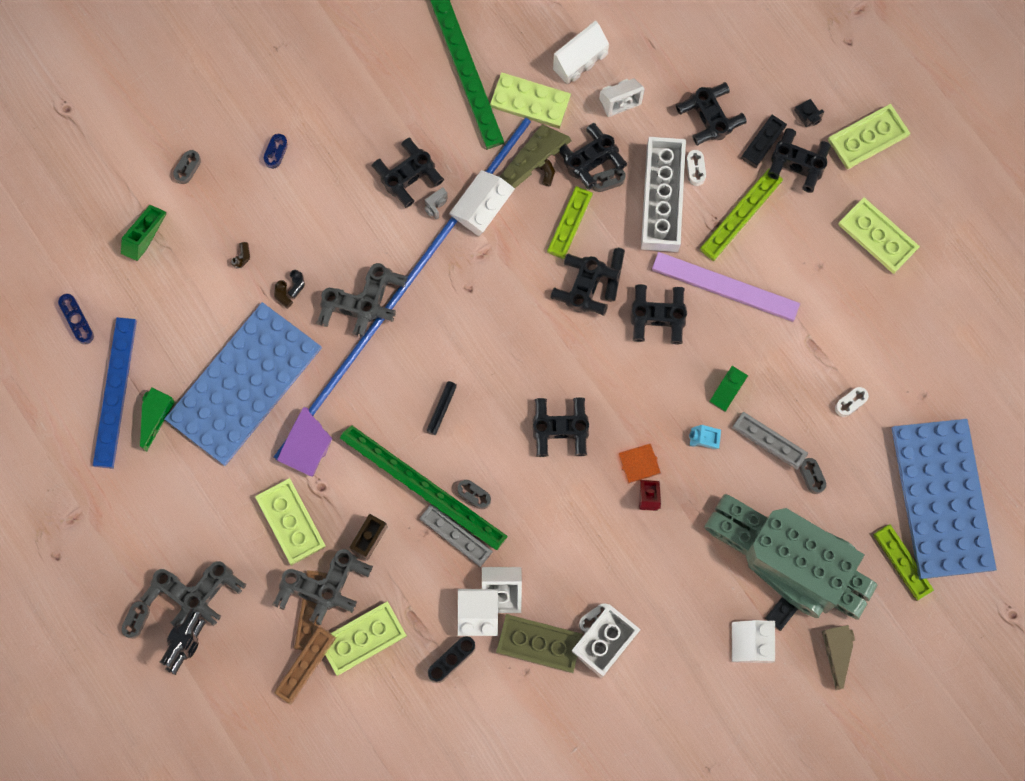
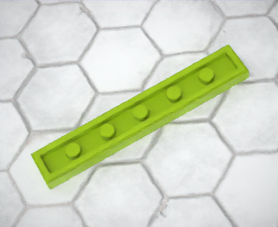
(740, 216)

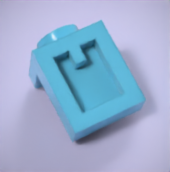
(705, 436)

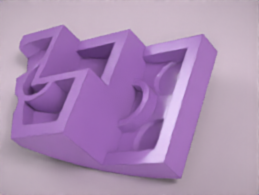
(305, 444)

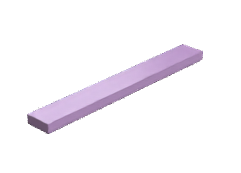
(726, 286)

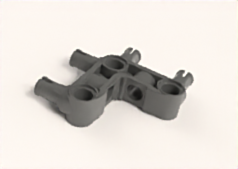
(371, 296)
(312, 589)
(204, 591)

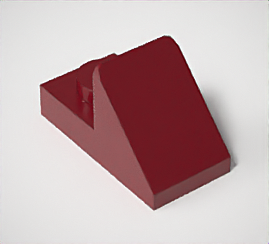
(649, 495)

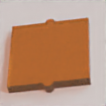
(639, 463)

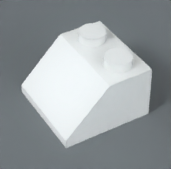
(621, 96)
(509, 585)
(477, 612)
(753, 641)

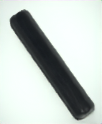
(612, 285)
(441, 408)

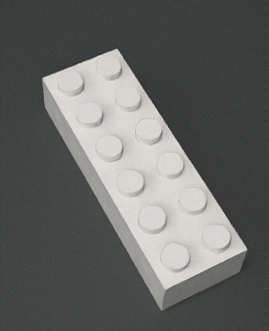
(663, 194)

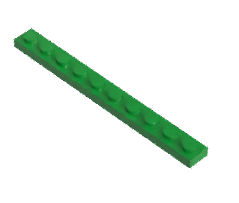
(467, 73)
(424, 487)

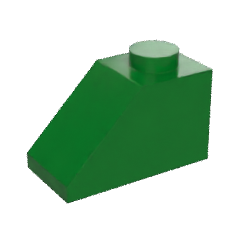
(728, 388)

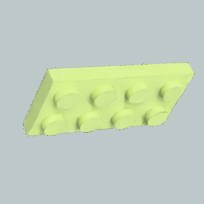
(530, 100)
(868, 136)
(878, 235)
(290, 521)
(364, 638)

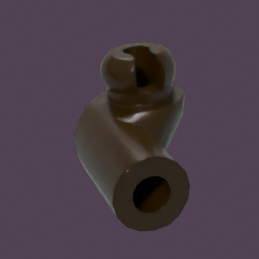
(549, 173)
(244, 256)
(280, 294)

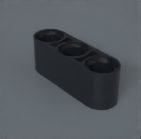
(454, 650)

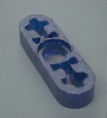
(74, 304)

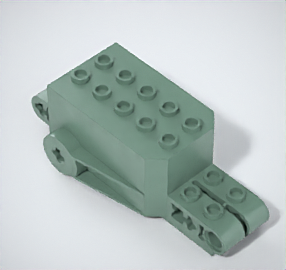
(795, 558)

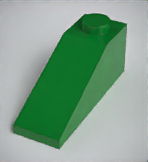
(142, 232)
(155, 408)

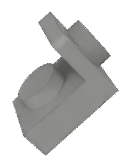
(437, 199)

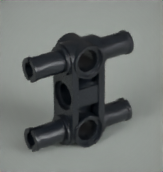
(711, 113)
(592, 156)
(799, 160)
(408, 172)
(585, 284)
(658, 314)
(560, 427)
(182, 641)

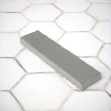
(770, 440)
(456, 535)

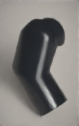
(298, 283)

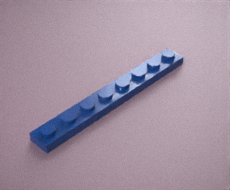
(114, 393)

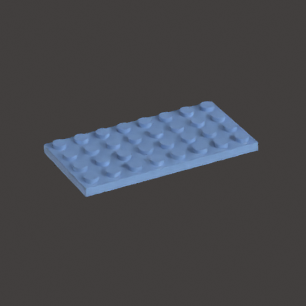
(243, 384)
(943, 499)

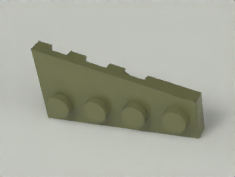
(533, 155)

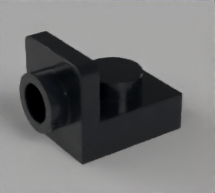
(809, 113)

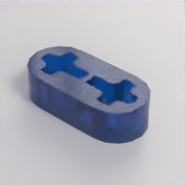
(279, 153)

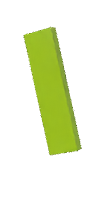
(570, 222)
(902, 562)

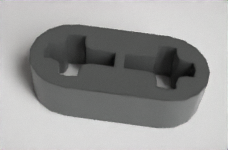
(190, 168)
(610, 183)
(817, 474)
(476, 491)
(131, 617)

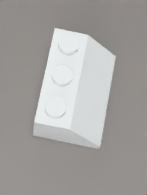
(580, 53)
(481, 202)
(605, 641)

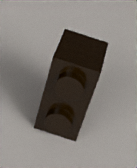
(368, 537)

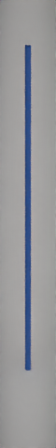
(401, 290)

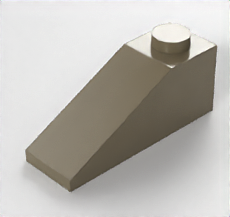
(839, 647)

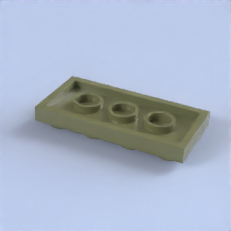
(538, 643)

